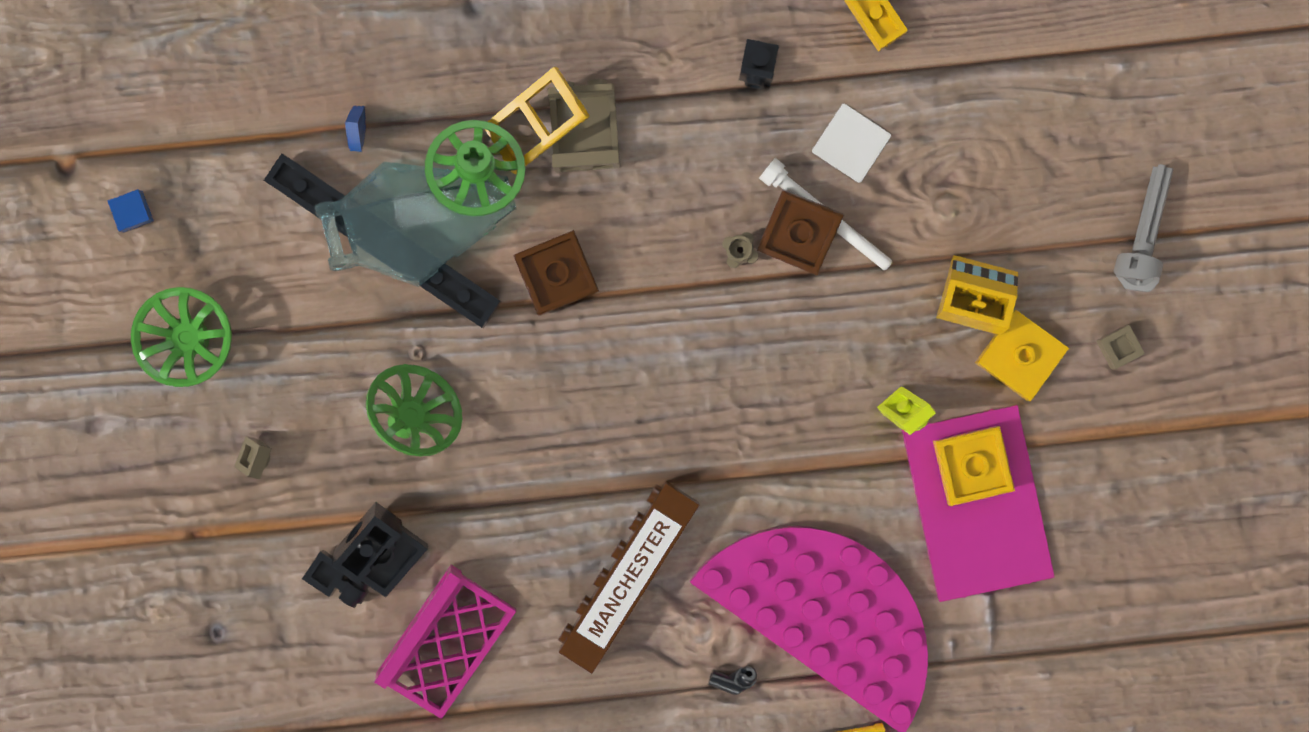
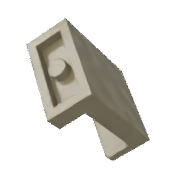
(592, 142)

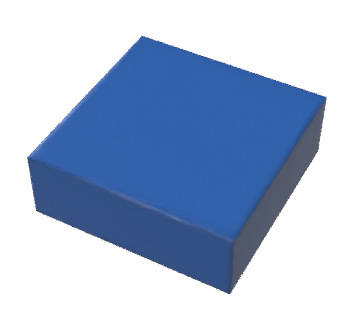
(130, 210)

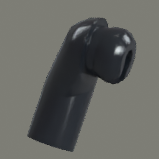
(735, 682)

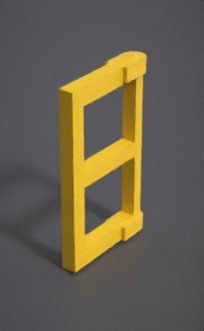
(522, 102)

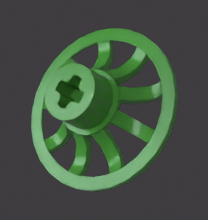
(475, 166)
(183, 337)
(410, 414)

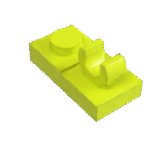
(906, 410)

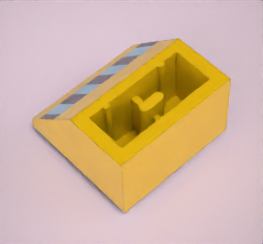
(979, 295)

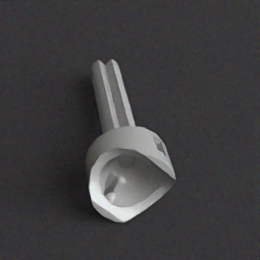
(1140, 264)

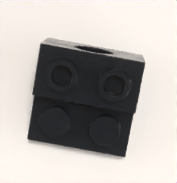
(382, 538)

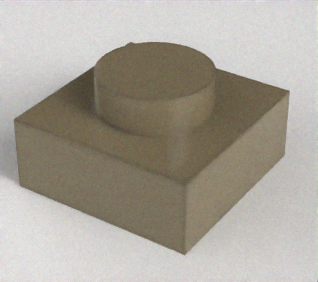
(1120, 347)
(253, 457)

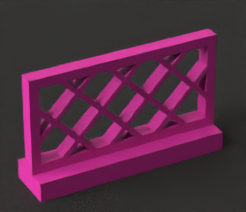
(419, 630)

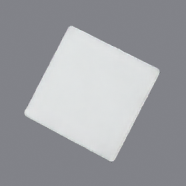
(851, 143)

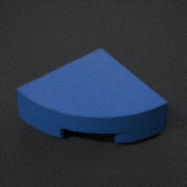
(355, 128)

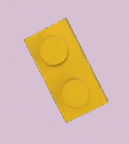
(878, 21)

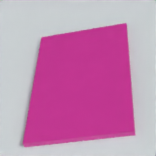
(987, 540)

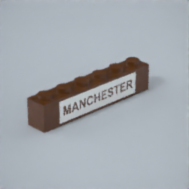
(628, 576)

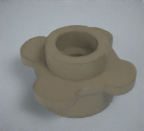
(745, 241)

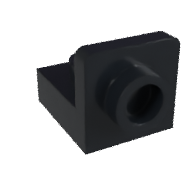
(758, 64)

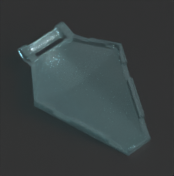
(402, 226)

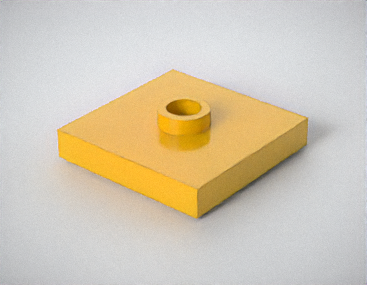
(1022, 356)
(973, 466)

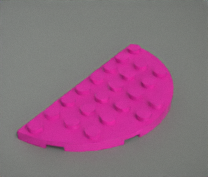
(830, 610)

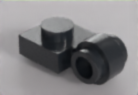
(328, 579)

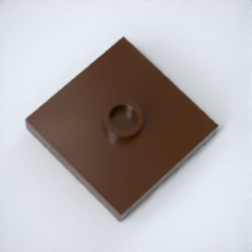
(800, 232)
(556, 273)

